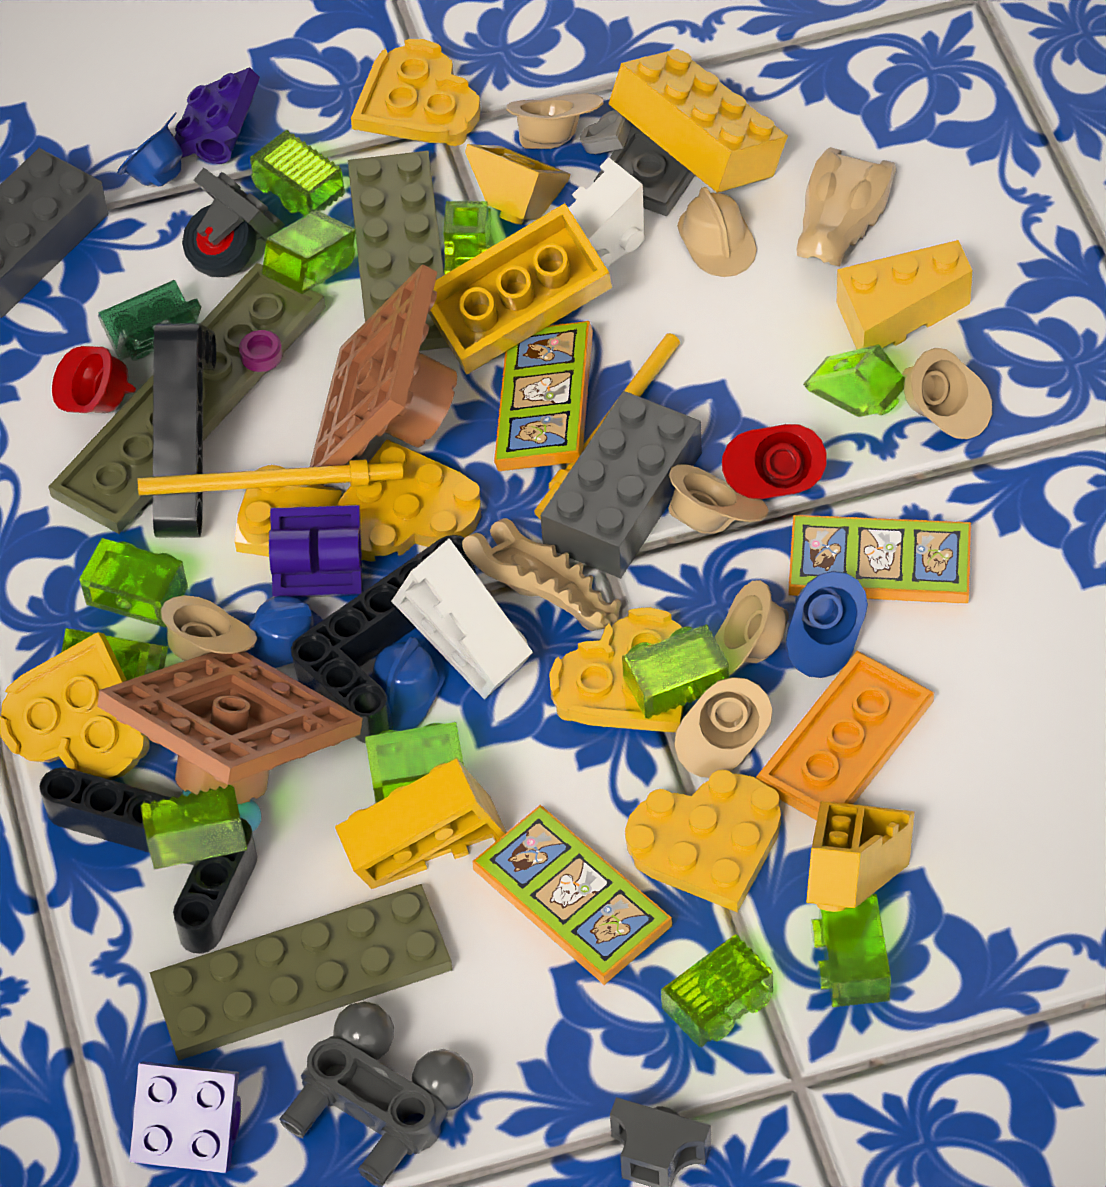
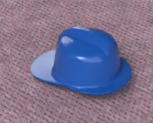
(156, 159)
(826, 624)
(277, 626)
(409, 680)

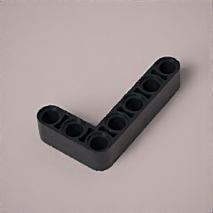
(178, 368)
(334, 649)
(125, 826)

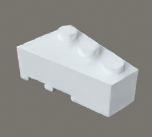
(611, 212)
(462, 619)

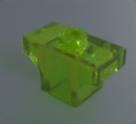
(465, 231)

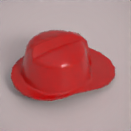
(90, 381)
(774, 461)

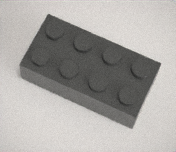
(42, 218)
(620, 484)

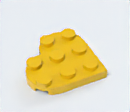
(417, 96)
(413, 510)
(590, 680)
(56, 715)
(707, 840)

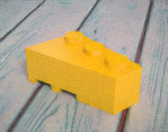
(903, 292)
(418, 824)
(856, 853)

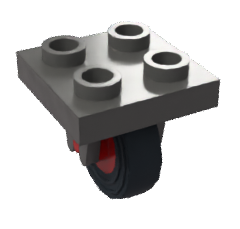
(226, 232)

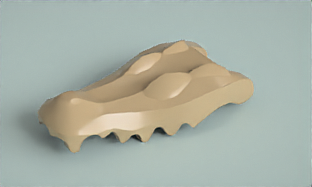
(841, 203)
(540, 571)

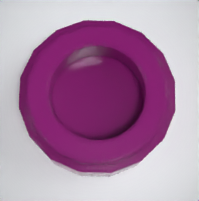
(260, 350)

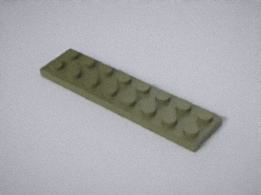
(105, 473)

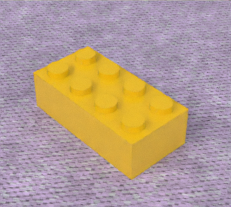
(697, 120)
(517, 288)

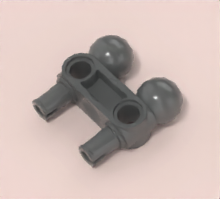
(377, 1093)

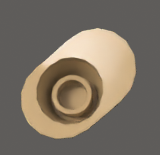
(551, 120)
(717, 234)
(948, 394)
(708, 502)
(751, 626)
(203, 627)
(722, 726)

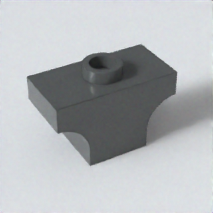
(657, 1142)

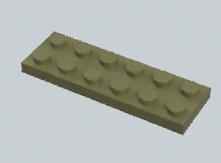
(395, 227)
(300, 971)

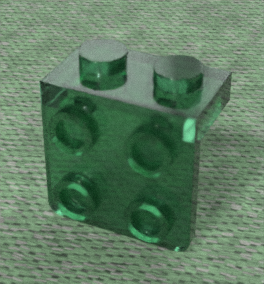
(133, 321)

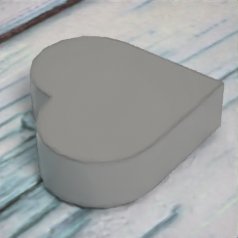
(607, 134)

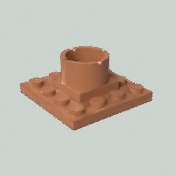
(384, 379)
(229, 719)

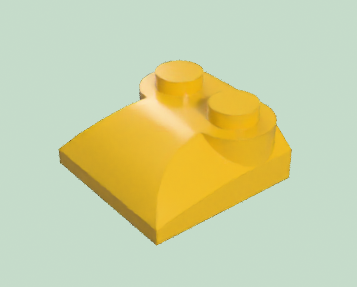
(254, 512)

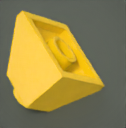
(515, 182)

